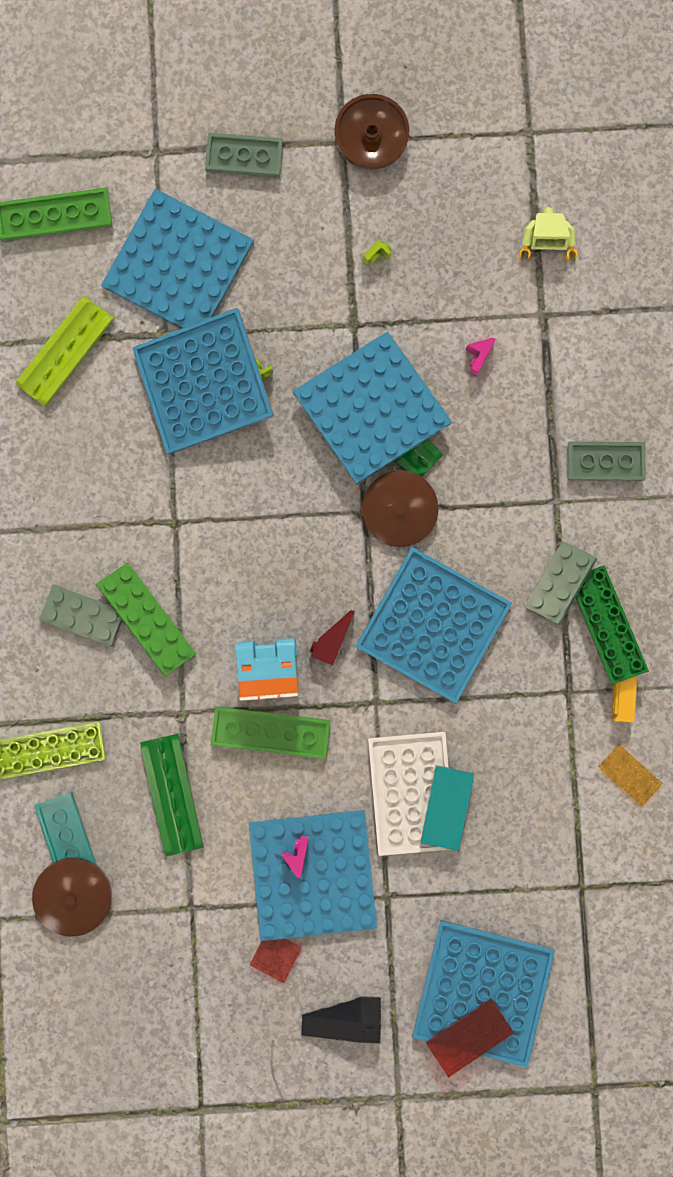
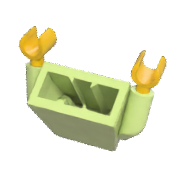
(549, 232)

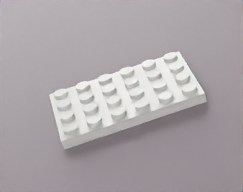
(402, 786)

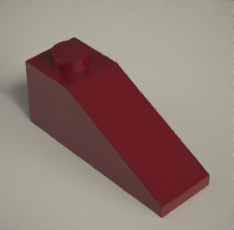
(330, 642)

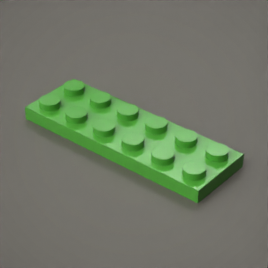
(55, 214)
(145, 619)
(270, 732)

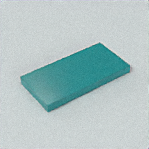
(447, 808)
(64, 828)

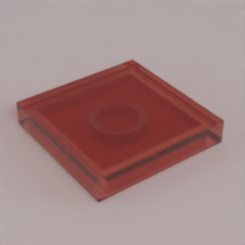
(276, 958)

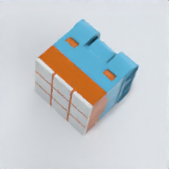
(267, 669)

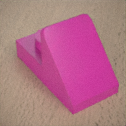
(481, 350)
(296, 861)

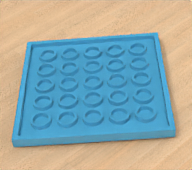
(177, 261)
(203, 381)
(372, 407)
(433, 625)
(334, 881)
(481, 965)

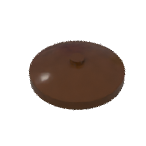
(371, 131)
(400, 508)
(72, 897)

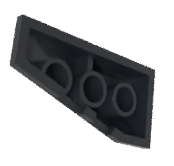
(347, 1021)

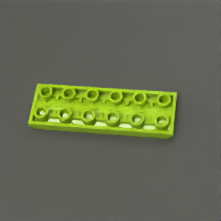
(64, 351)
(51, 750)

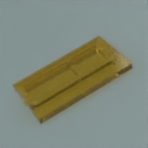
(630, 775)

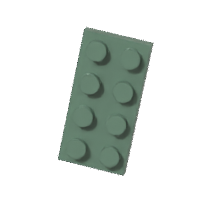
(243, 154)
(606, 461)
(561, 583)
(81, 615)

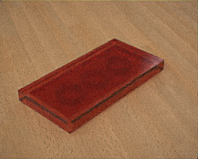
(469, 1037)

